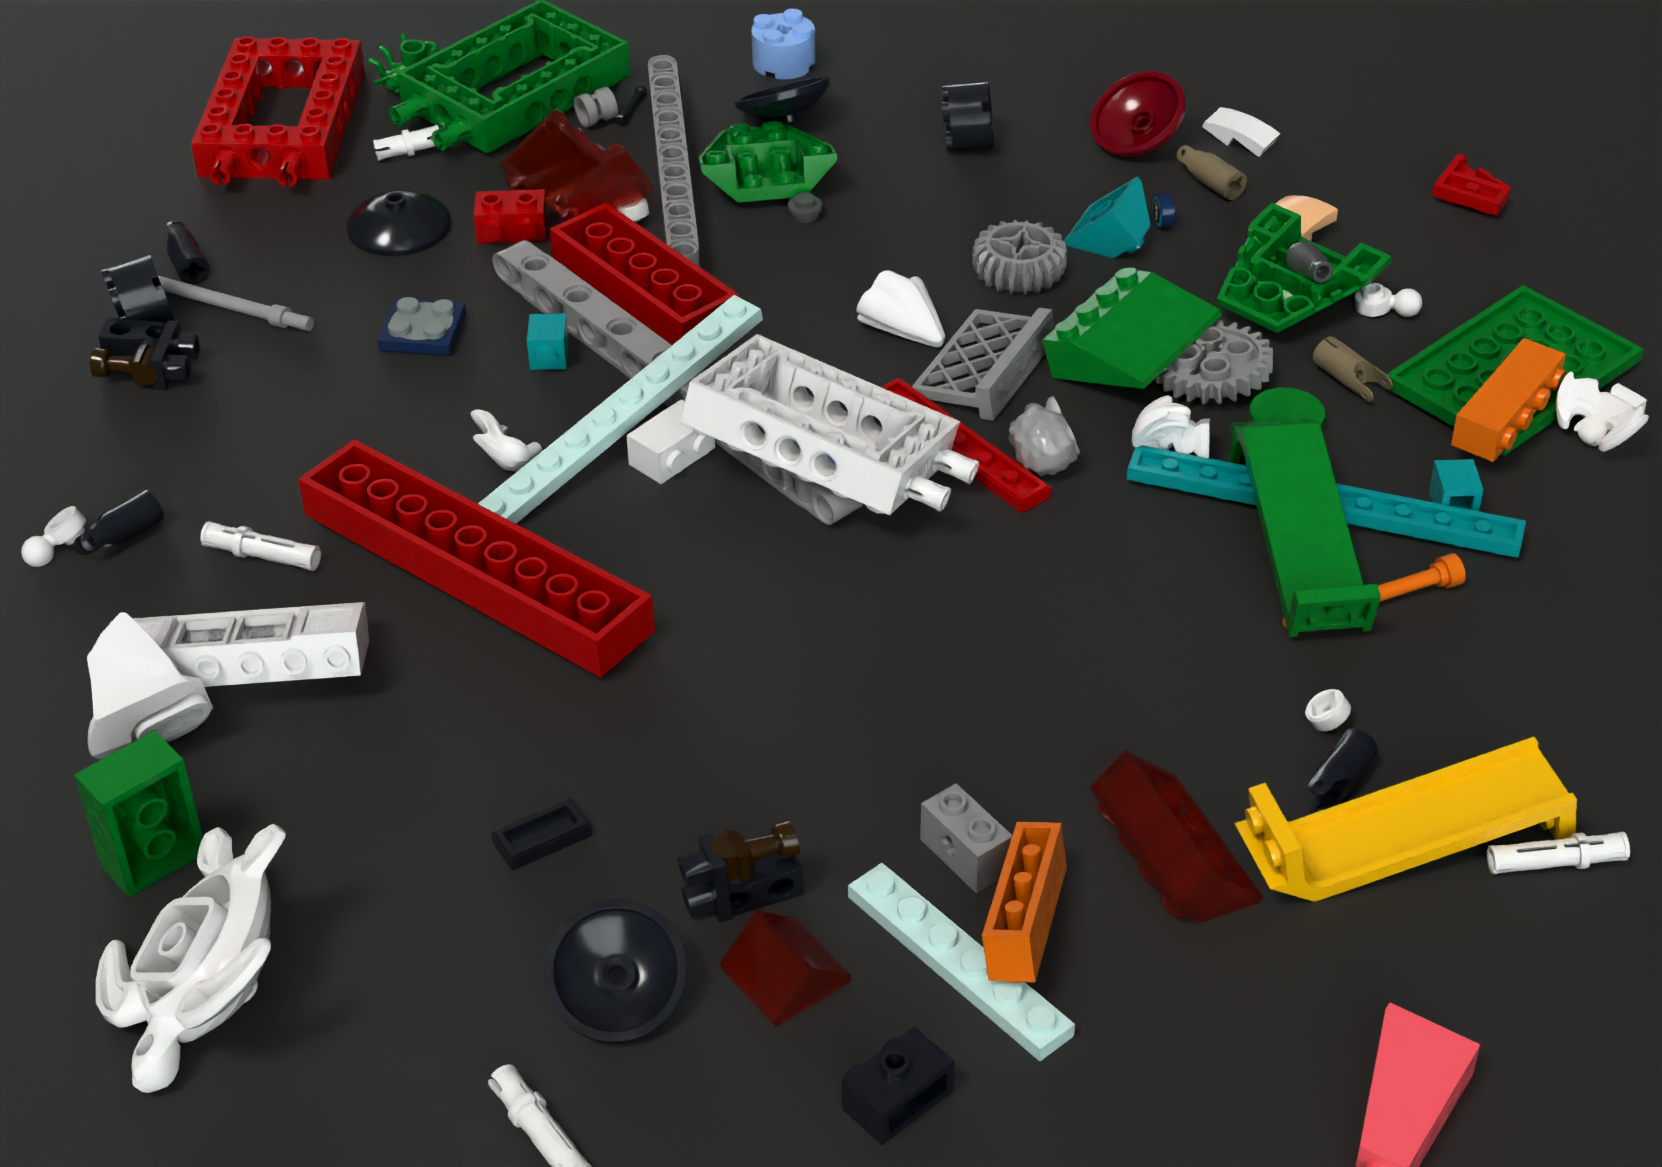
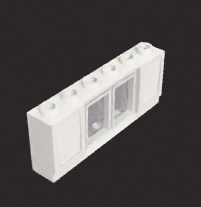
(264, 643)

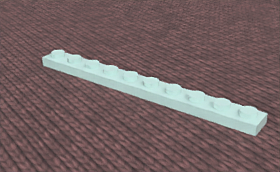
(622, 410)

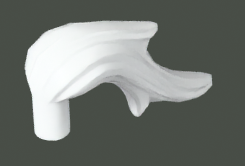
(504, 450)

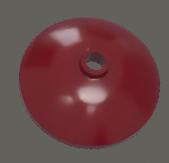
(1138, 114)

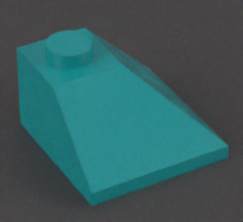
(1113, 222)

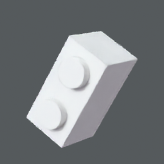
(665, 445)

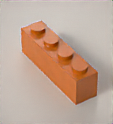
(1509, 400)
(1024, 902)

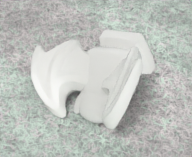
(1606, 415)
(1169, 426)

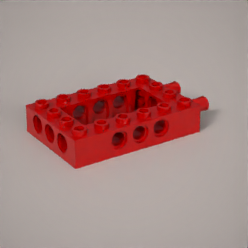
(233, 148)

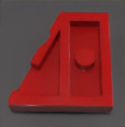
(1471, 188)

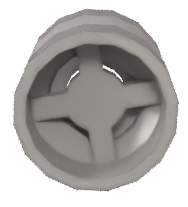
(595, 107)

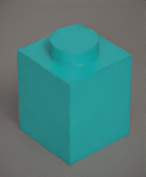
(547, 341)
(1456, 484)

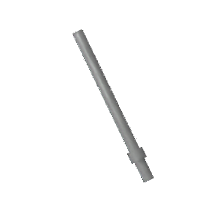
(276, 314)

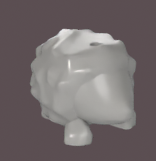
(1043, 439)

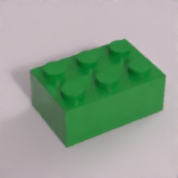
(140, 813)

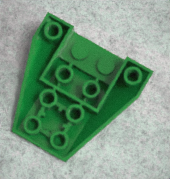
(766, 161)

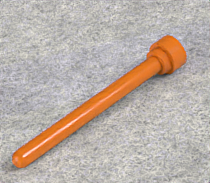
(1445, 572)

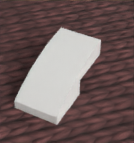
(1249, 131)

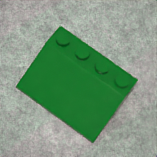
(1127, 331)

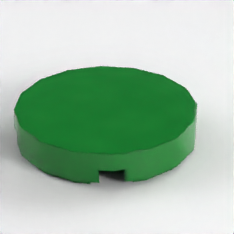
(1286, 403)

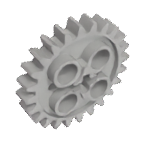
(1220, 365)

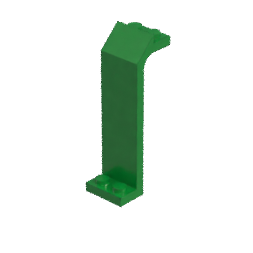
(1303, 525)

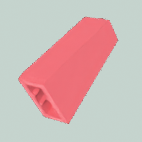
(1412, 1088)

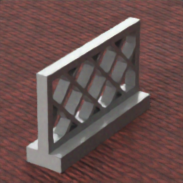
(1008, 367)

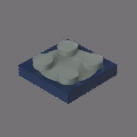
(422, 326)

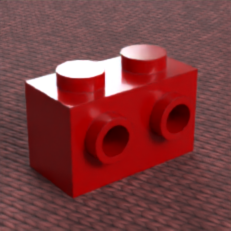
(510, 216)

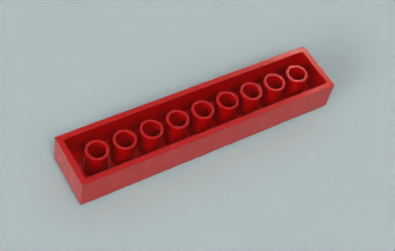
(479, 557)

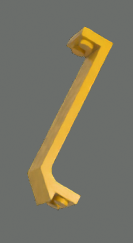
(1406, 822)

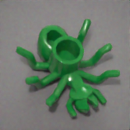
(411, 53)

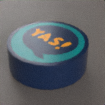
(1163, 210)

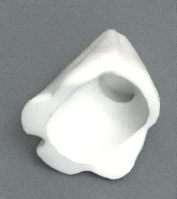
(902, 309)

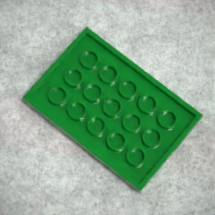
(1458, 364)

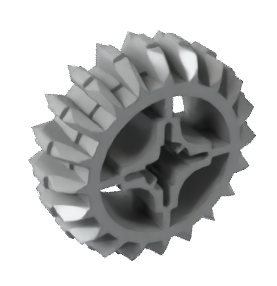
(1019, 256)

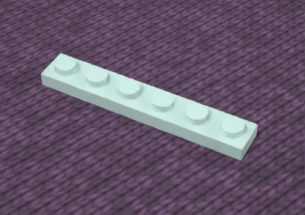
(960, 961)

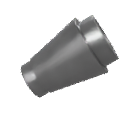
(1308, 262)

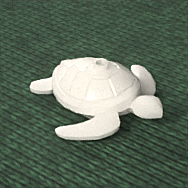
(196, 958)

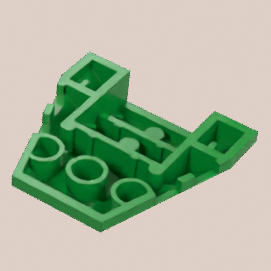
(1274, 296)

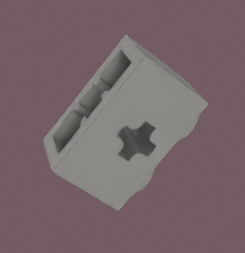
(964, 837)

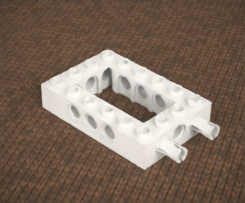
(767, 388)

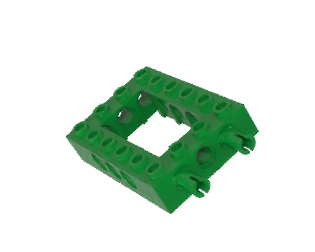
(447, 82)

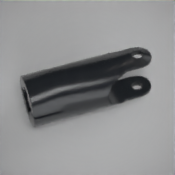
(186, 254)
(121, 523)
(1342, 768)

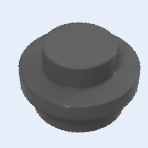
(805, 207)

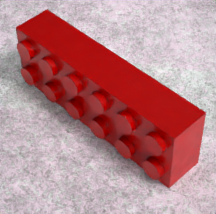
(637, 271)

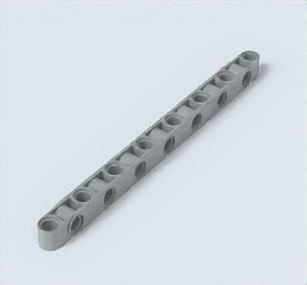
(630, 349)

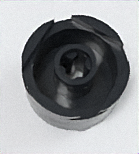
(968, 116)
(137, 290)

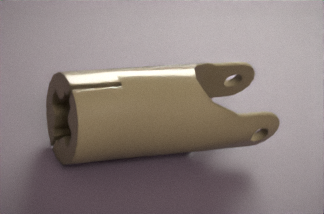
(1213, 172)
(1349, 367)

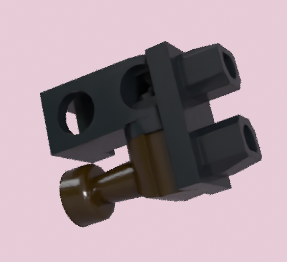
(146, 350)
(741, 874)

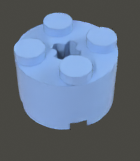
(783, 44)

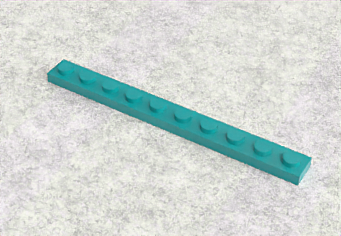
(1360, 506)

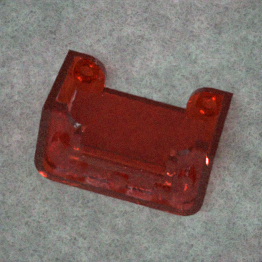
(574, 169)

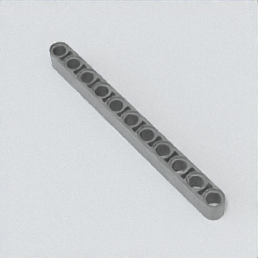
(672, 158)

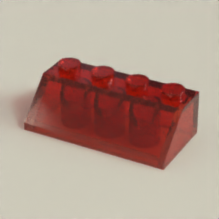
(1172, 840)

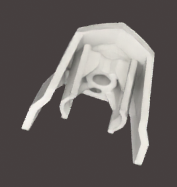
(138, 690)

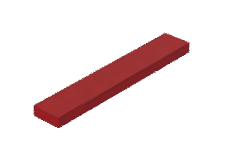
(996, 469)

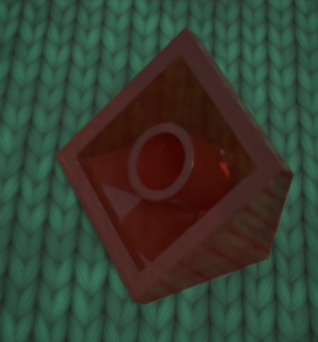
(781, 966)

